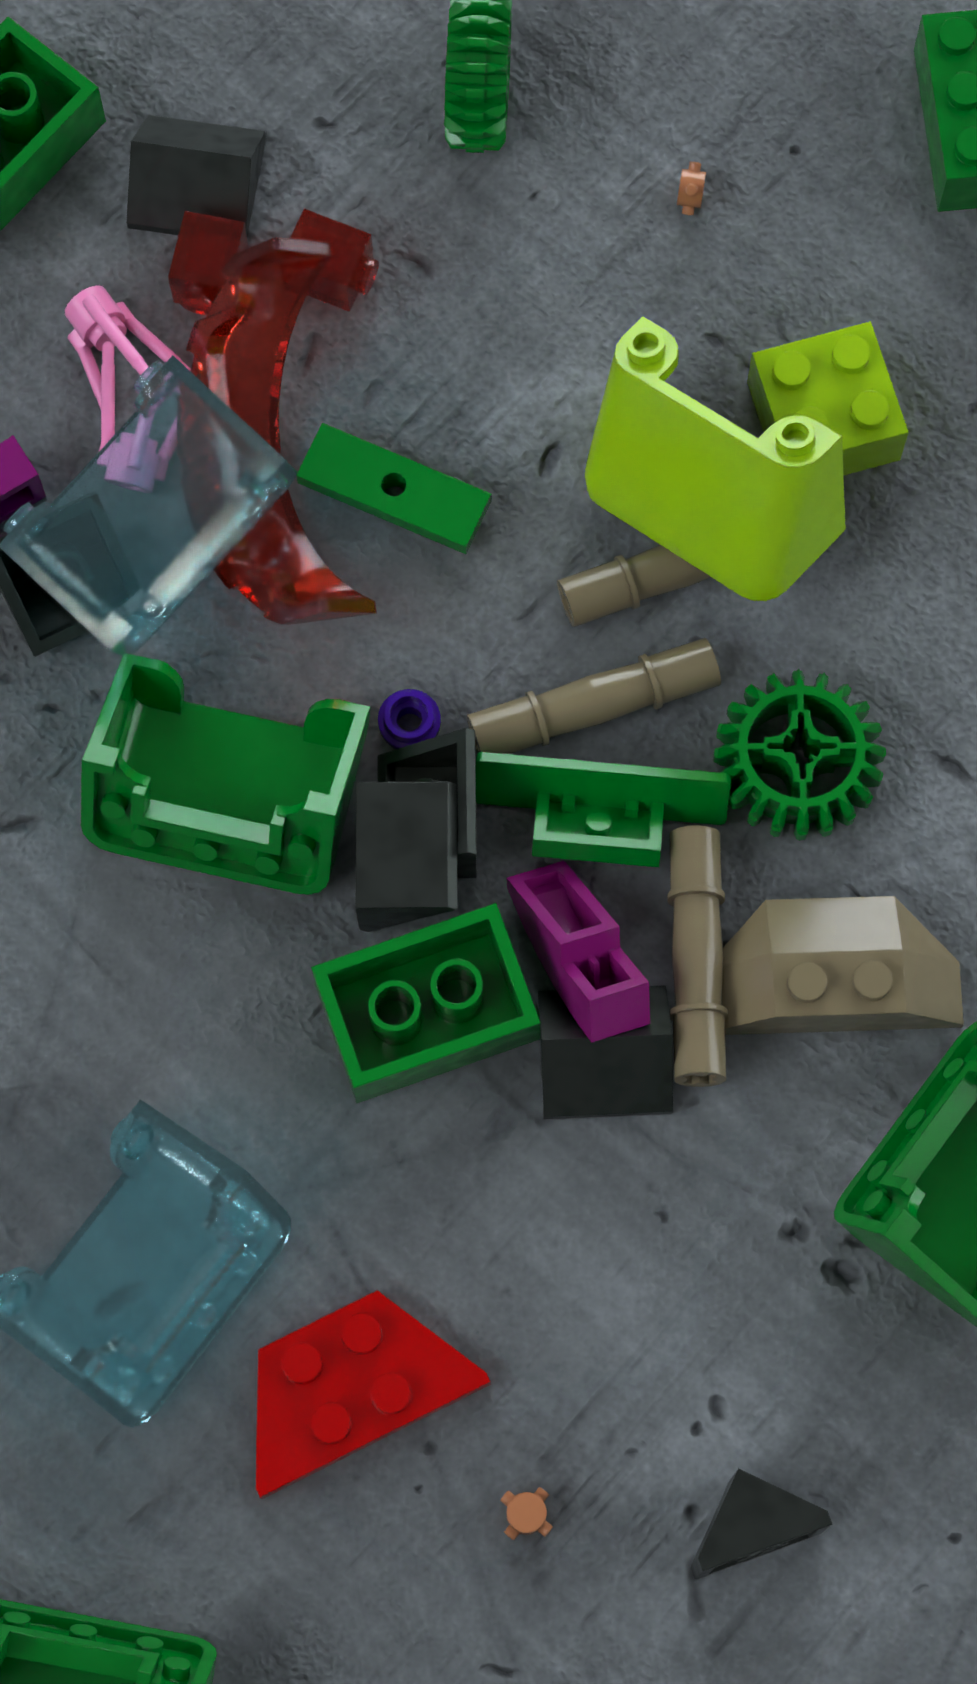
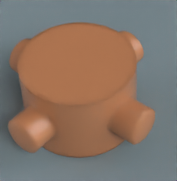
(691, 188)
(526, 1513)

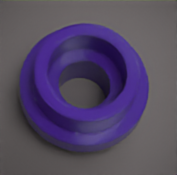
(408, 702)

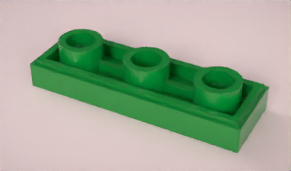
(362, 471)

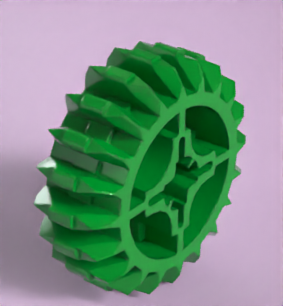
(477, 74)
(823, 752)

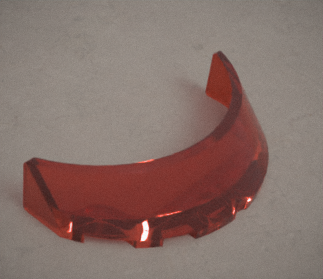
(242, 361)

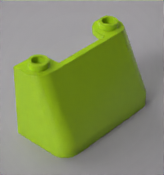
(704, 486)

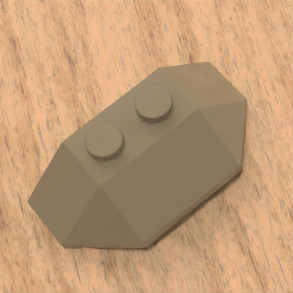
(838, 969)

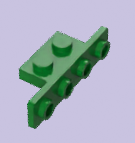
(600, 807)

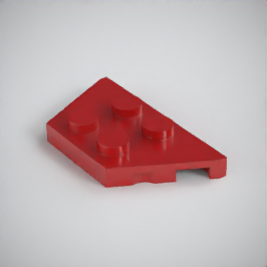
(350, 1386)

